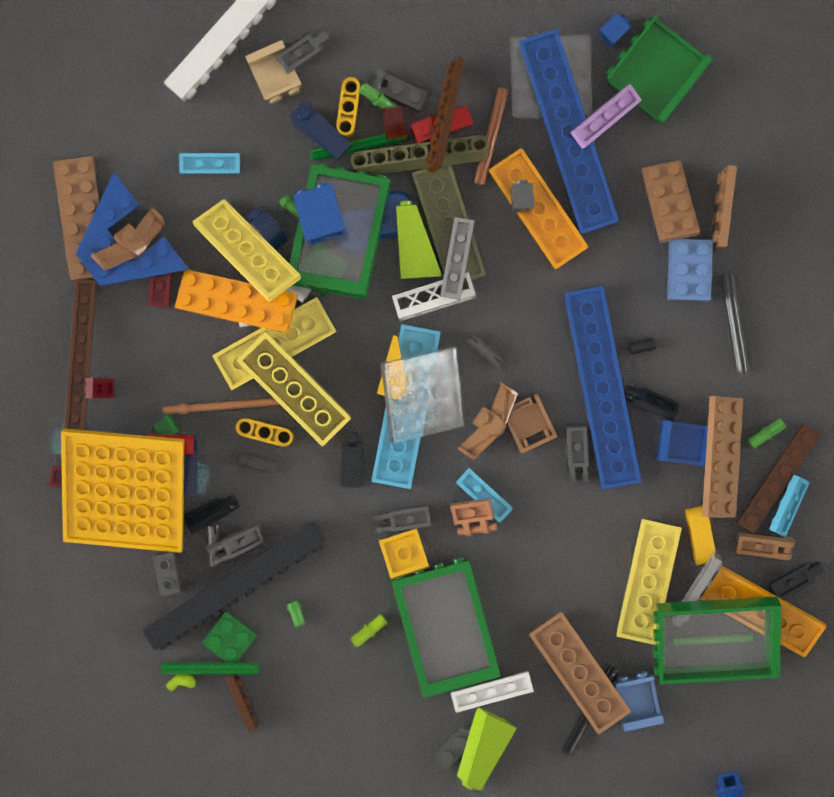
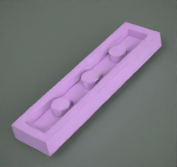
(606, 116)

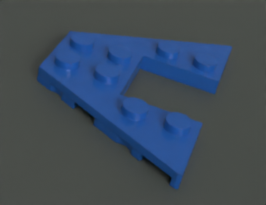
(113, 207)

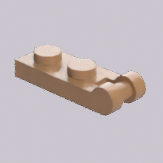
(765, 546)

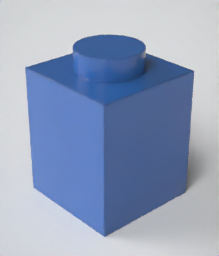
(614, 29)

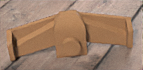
(130, 241)
(490, 422)

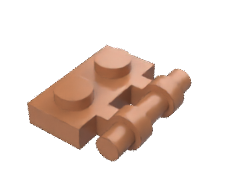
(473, 511)

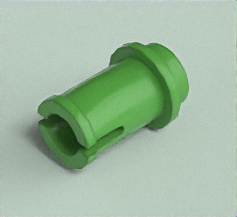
(288, 203)
(296, 613)

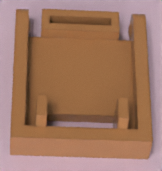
(528, 420)

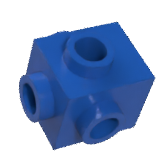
(729, 785)

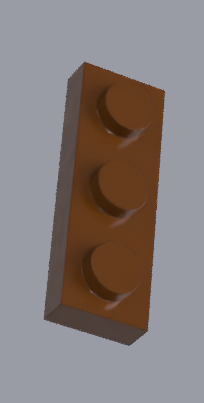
(243, 702)

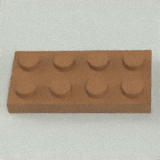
(670, 201)
(724, 203)

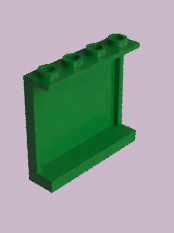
(658, 68)

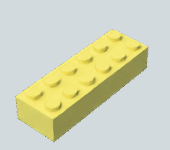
(293, 388)

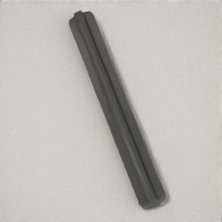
(735, 323)

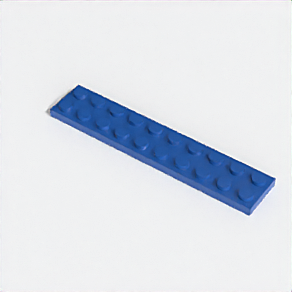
(562, 114)
(602, 387)

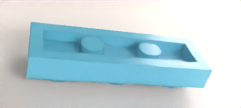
(209, 163)
(478, 489)
(789, 505)

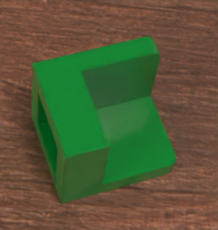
(167, 426)

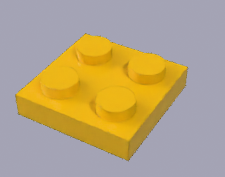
(404, 554)

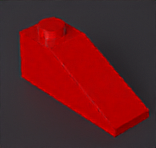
(425, 128)

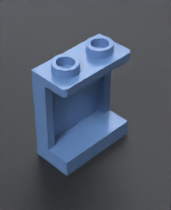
(642, 700)

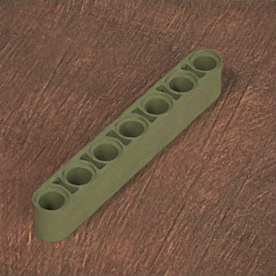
(411, 151)

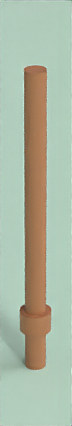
(183, 408)

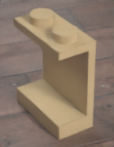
(270, 74)

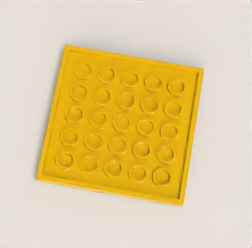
(122, 490)

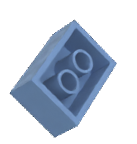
(690, 270)

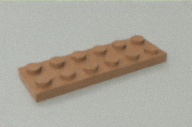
(77, 203)
(722, 457)
(580, 673)

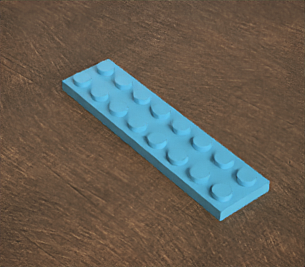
(397, 461)

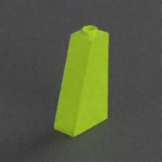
(415, 249)
(484, 748)

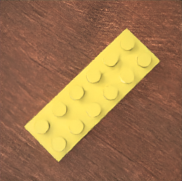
(246, 250)
(308, 327)
(648, 579)

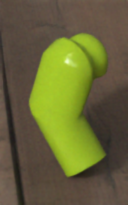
(183, 680)

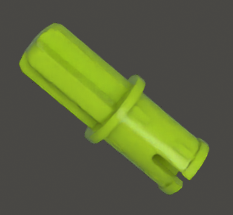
(369, 630)

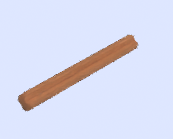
(491, 135)

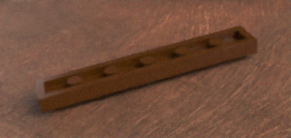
(445, 115)
(778, 478)

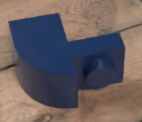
(266, 227)

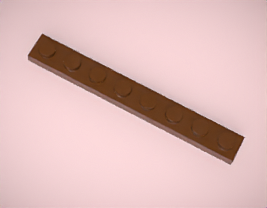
(80, 353)

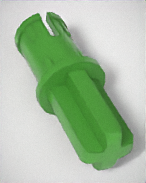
(376, 97)
(766, 433)

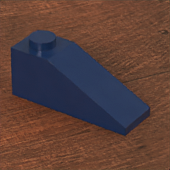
(319, 130)

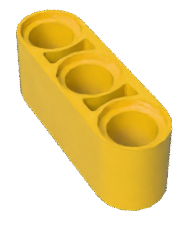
(348, 97)
(254, 432)
(700, 535)

